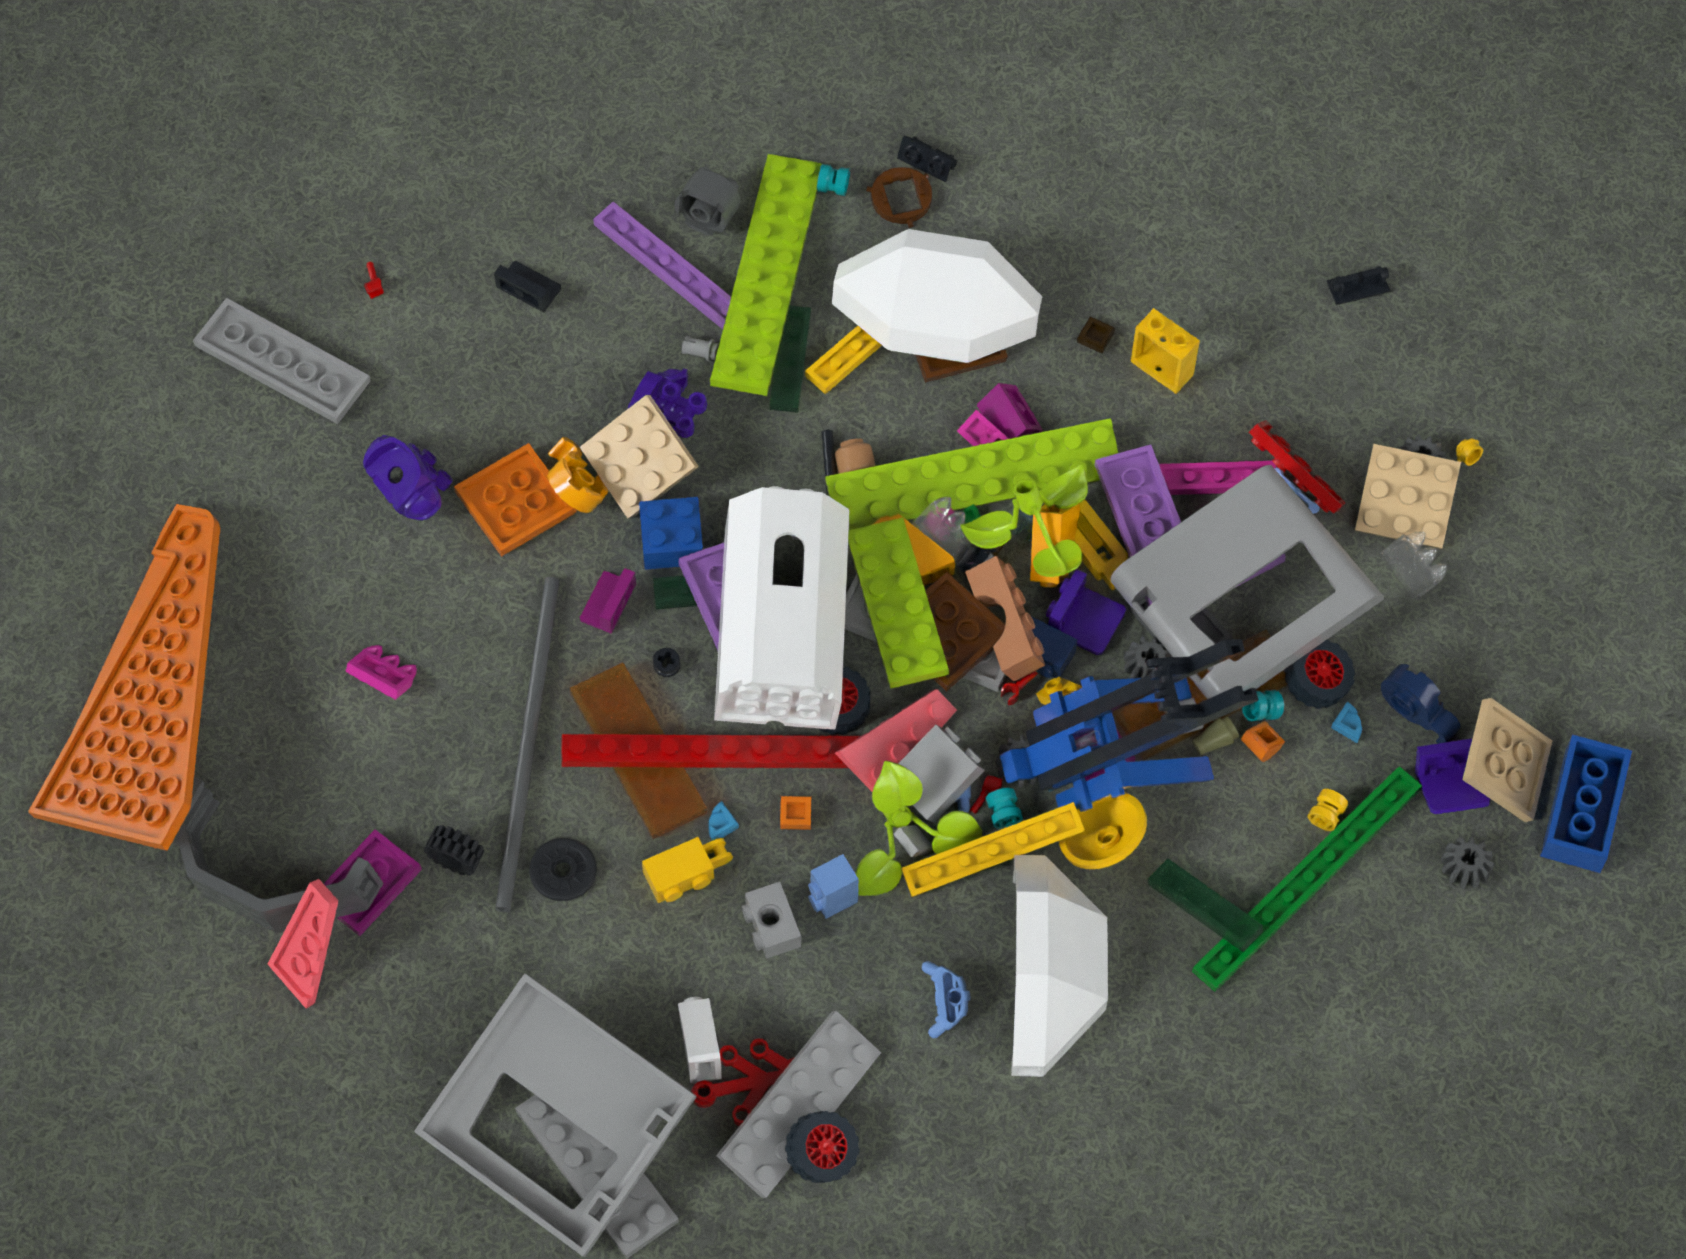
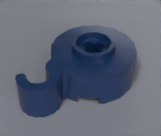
(1417, 701)

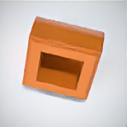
(1262, 741)

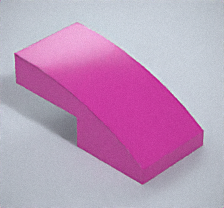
(979, 430)

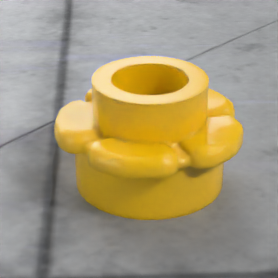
(1469, 451)

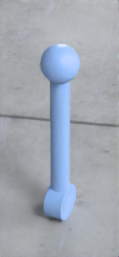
(1314, 508)

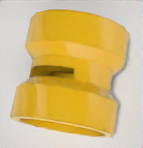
(1328, 809)

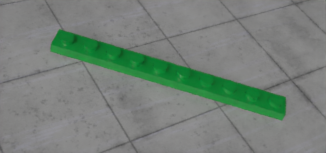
(1312, 874)

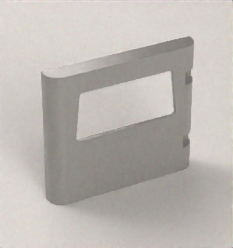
(1221, 550)
(579, 1074)

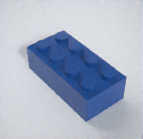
(1586, 803)

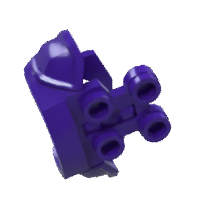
(666, 392)
(417, 491)

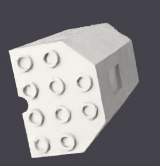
(780, 641)

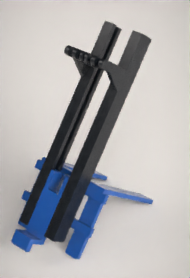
(1059, 761)

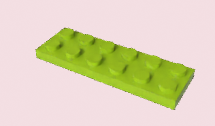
(897, 603)

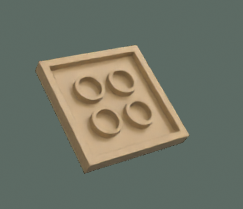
(639, 456)
(1407, 495)
(1507, 760)

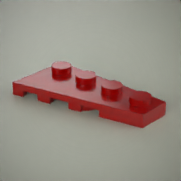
(1277, 446)

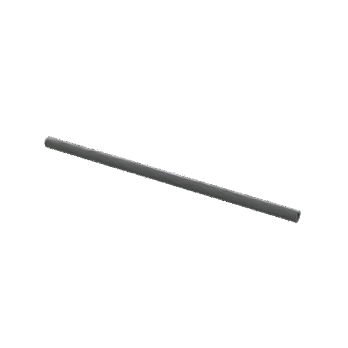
(527, 745)

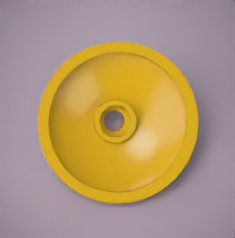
(1110, 834)

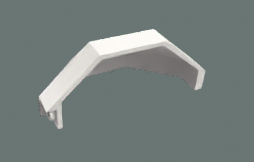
(937, 296)
(1057, 965)

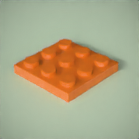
(513, 499)

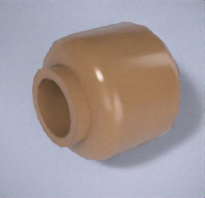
(854, 455)

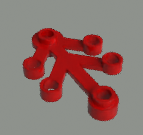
(757, 1080)

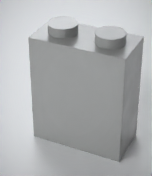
(942, 769)

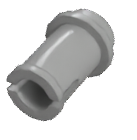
(700, 348)

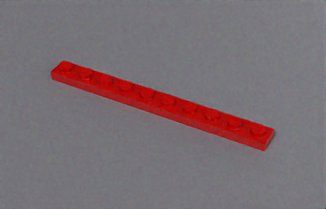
(702, 751)

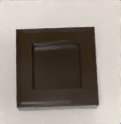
(1096, 335)

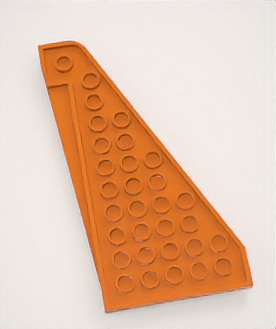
(137, 736)

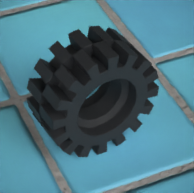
(454, 850)

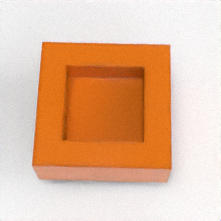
(795, 813)

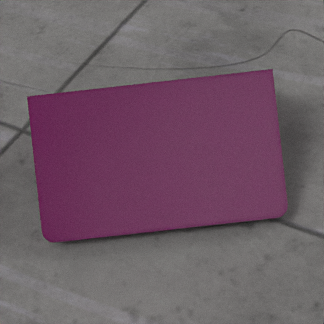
(1009, 411)
(609, 600)

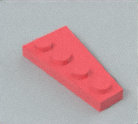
(895, 736)
(305, 943)

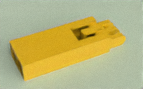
(1092, 535)

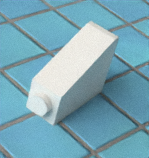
(700, 1039)

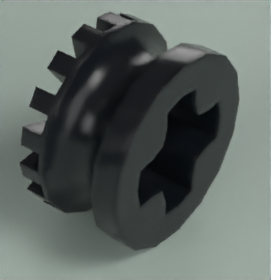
(671, 669)

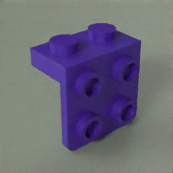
(1085, 614)
(1441, 773)

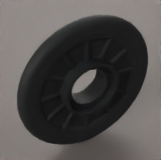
(563, 887)

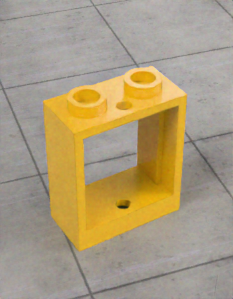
(1174, 356)

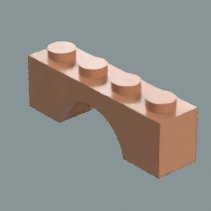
(1017, 648)

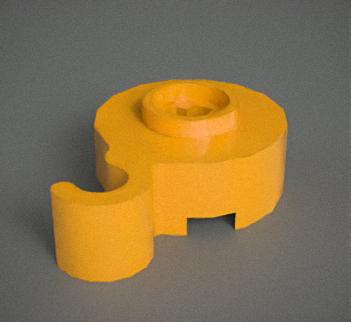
(572, 480)

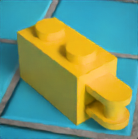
(684, 868)

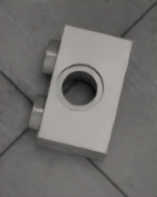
(766, 903)

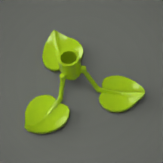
(1063, 492)
(892, 795)

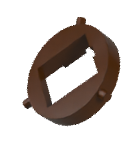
(880, 200)

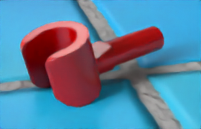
(374, 286)
(1018, 686)
(990, 784)

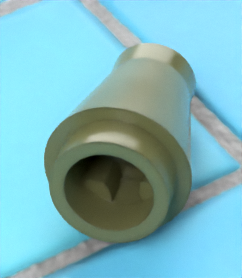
(1217, 735)

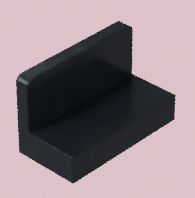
(527, 285)

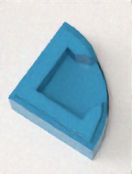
(1348, 723)
(721, 822)

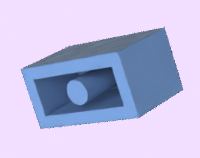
(833, 887)

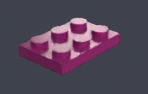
(391, 865)

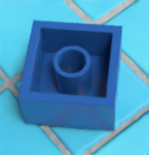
(669, 531)

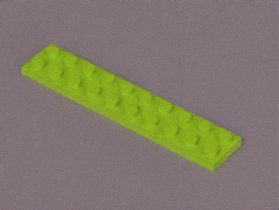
(766, 276)
(970, 474)

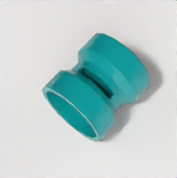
(827, 178)
(1268, 707)
(1004, 808)

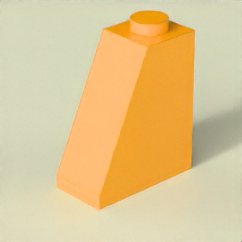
(1061, 526)
(930, 557)

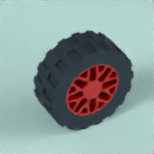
(1321, 676)
(854, 704)
(822, 1147)

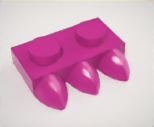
(382, 672)

